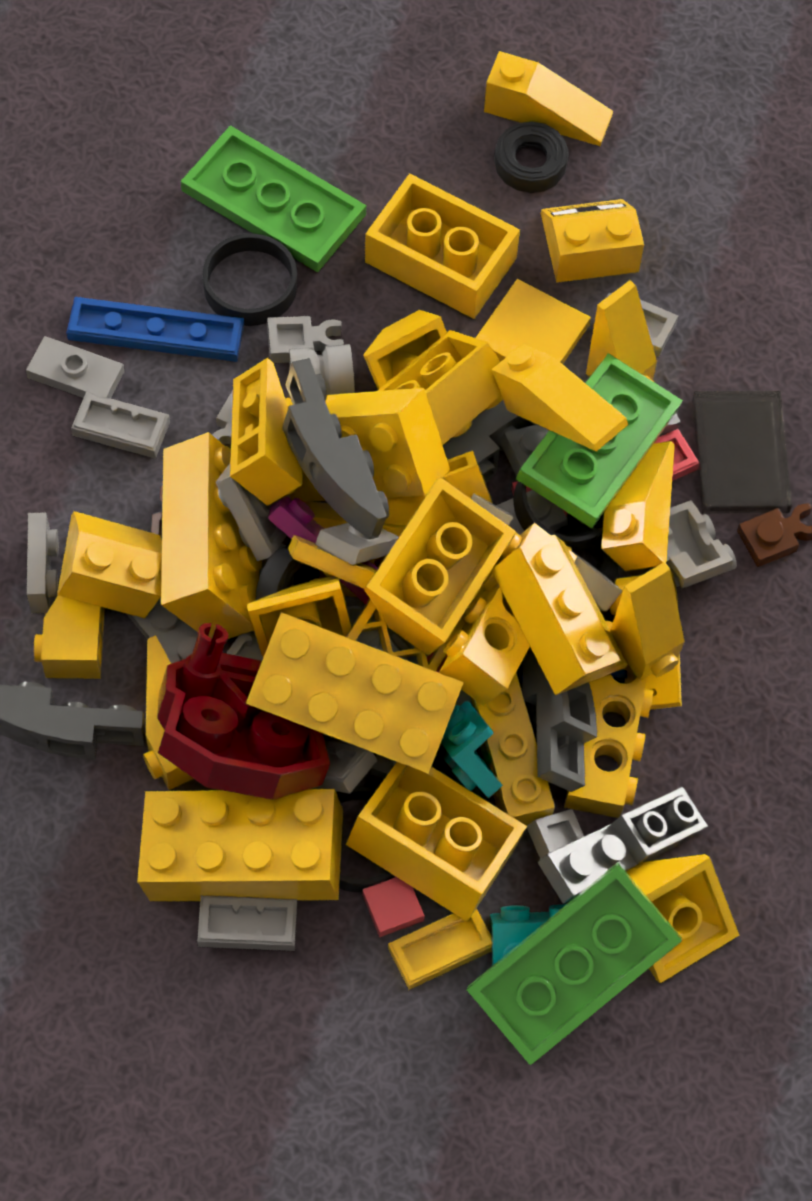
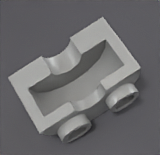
(691, 547)

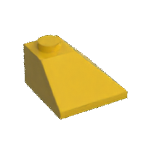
(402, 344)
(315, 602)
(693, 904)

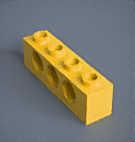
(491, 642)
(513, 757)
(603, 790)

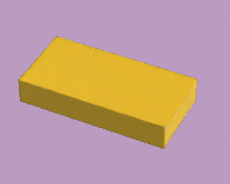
(310, 554)
(440, 948)

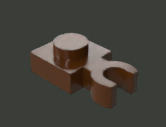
(773, 536)

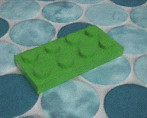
(273, 197)
(589, 480)
(574, 963)

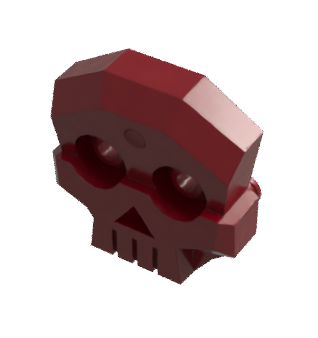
(223, 738)

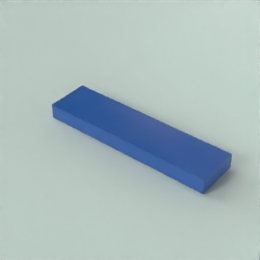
(155, 329)

